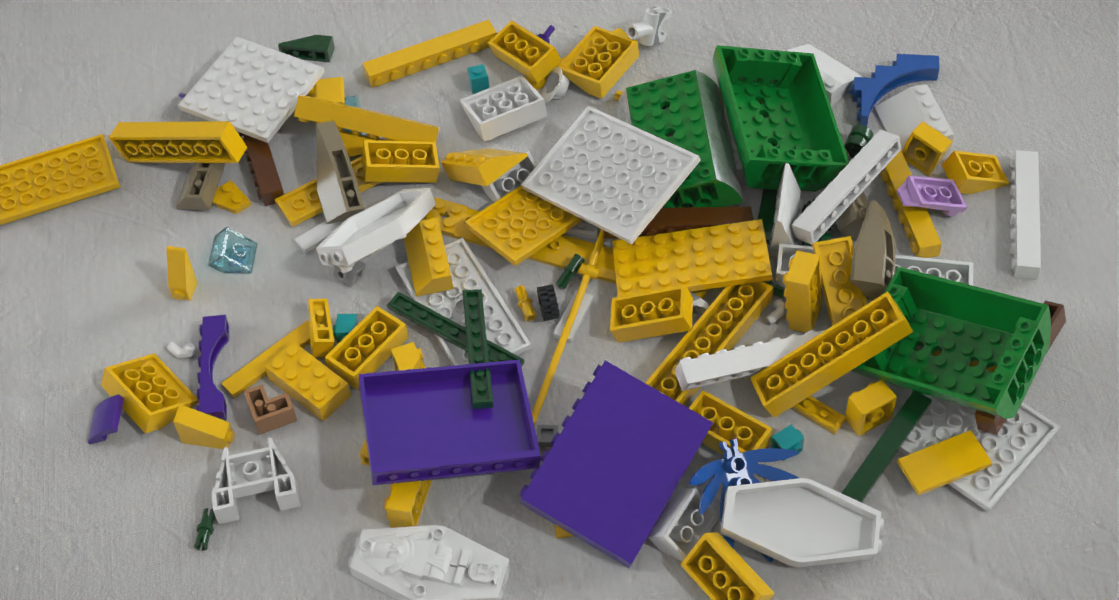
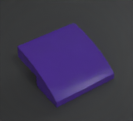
(105, 419)

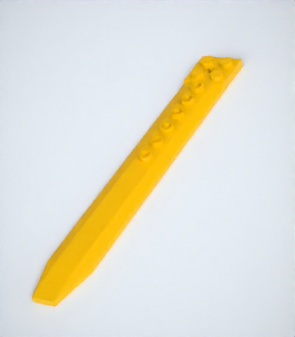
(556, 253)

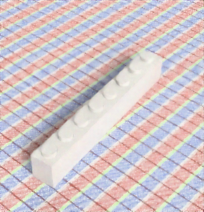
(846, 187)
(1025, 215)
(736, 363)

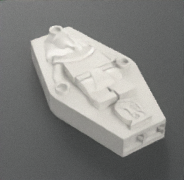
(375, 228)
(801, 522)
(428, 564)

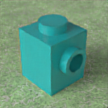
(478, 78)
(344, 325)
(789, 439)

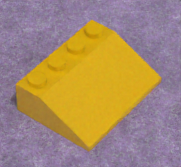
(599, 61)
(480, 165)
(148, 390)

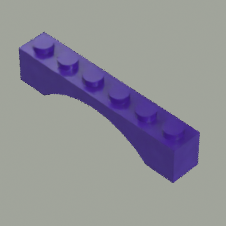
(214, 337)

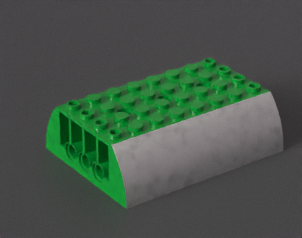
(696, 114)

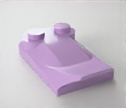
(933, 194)

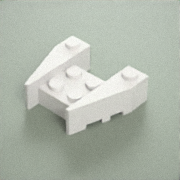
(252, 474)

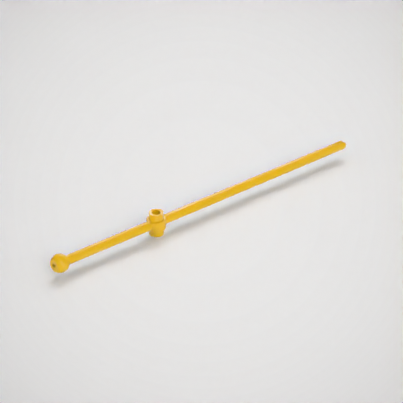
(588, 271)

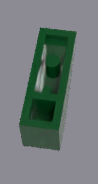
(310, 48)

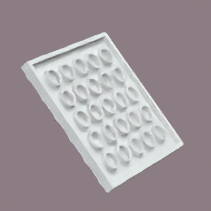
(251, 88)
(1009, 450)

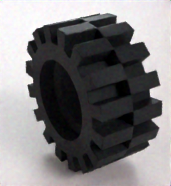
(548, 302)

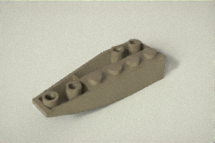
(335, 176)
(200, 186)
(852, 218)
(874, 253)

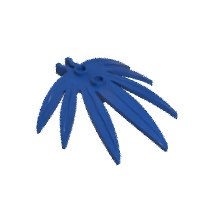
(736, 470)

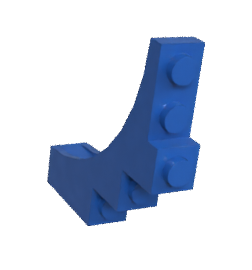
(905, 70)

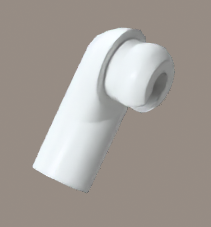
(778, 313)
(179, 352)

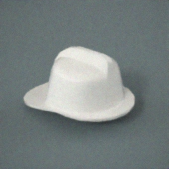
(555, 86)

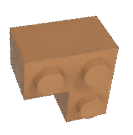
(269, 413)

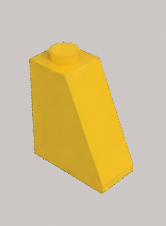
(202, 429)

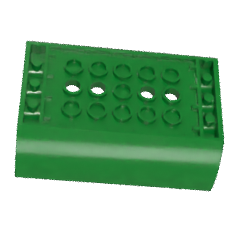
(796, 115)
(966, 327)

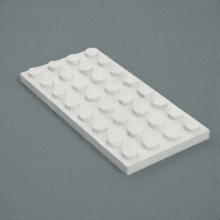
(469, 275)

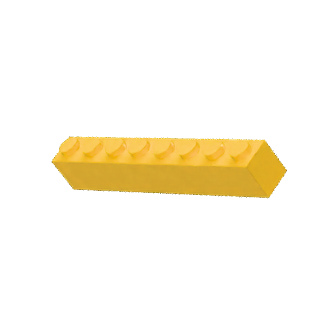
(428, 53)
(363, 120)
(915, 220)

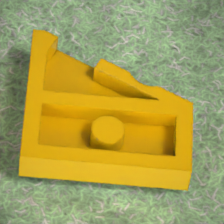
(231, 198)

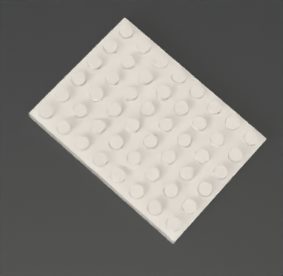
(610, 174)

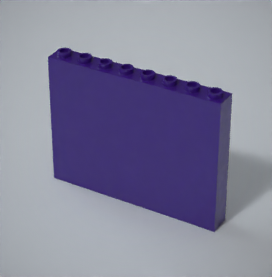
(426, 426)
(615, 463)

